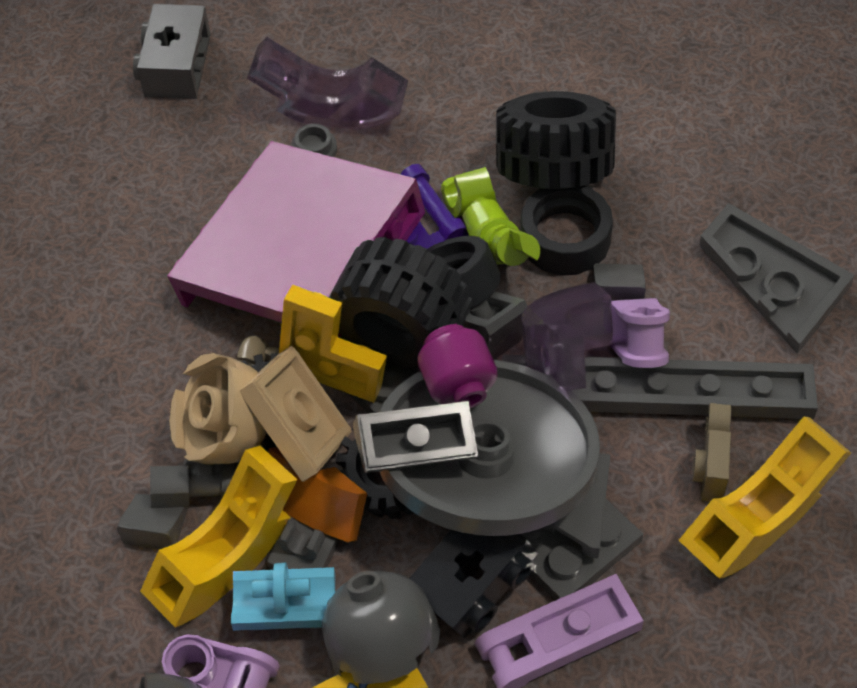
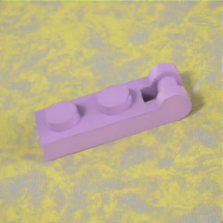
(560, 632)

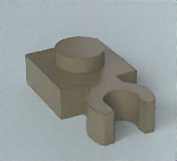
(713, 462)

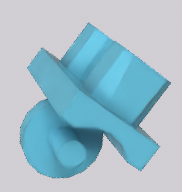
(281, 597)

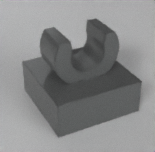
(302, 547)

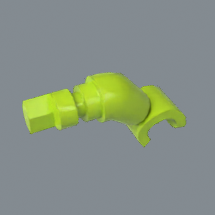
(475, 200)

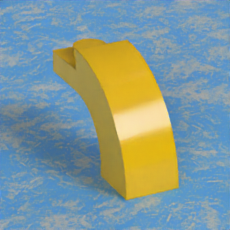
(756, 514)
(233, 538)

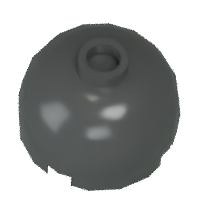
(378, 626)

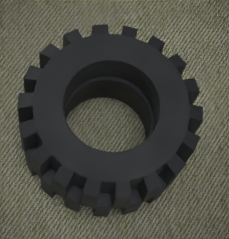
(555, 140)
(397, 297)

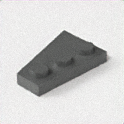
(776, 274)

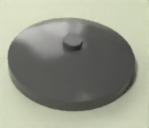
(531, 463)

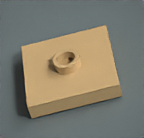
(296, 412)

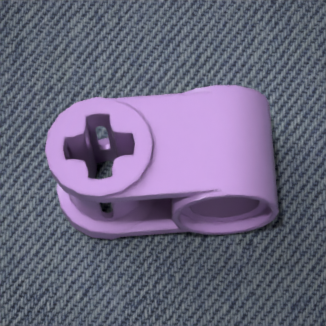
(640, 332)
(224, 664)

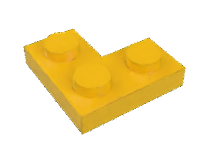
(312, 327)

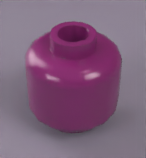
(457, 365)

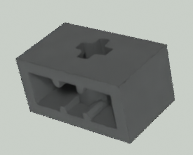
(173, 51)

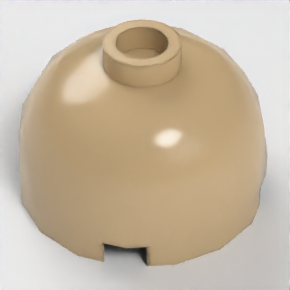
(211, 413)

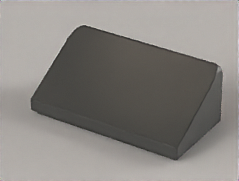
(415, 436)

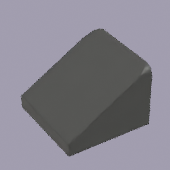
(620, 280)
(150, 526)

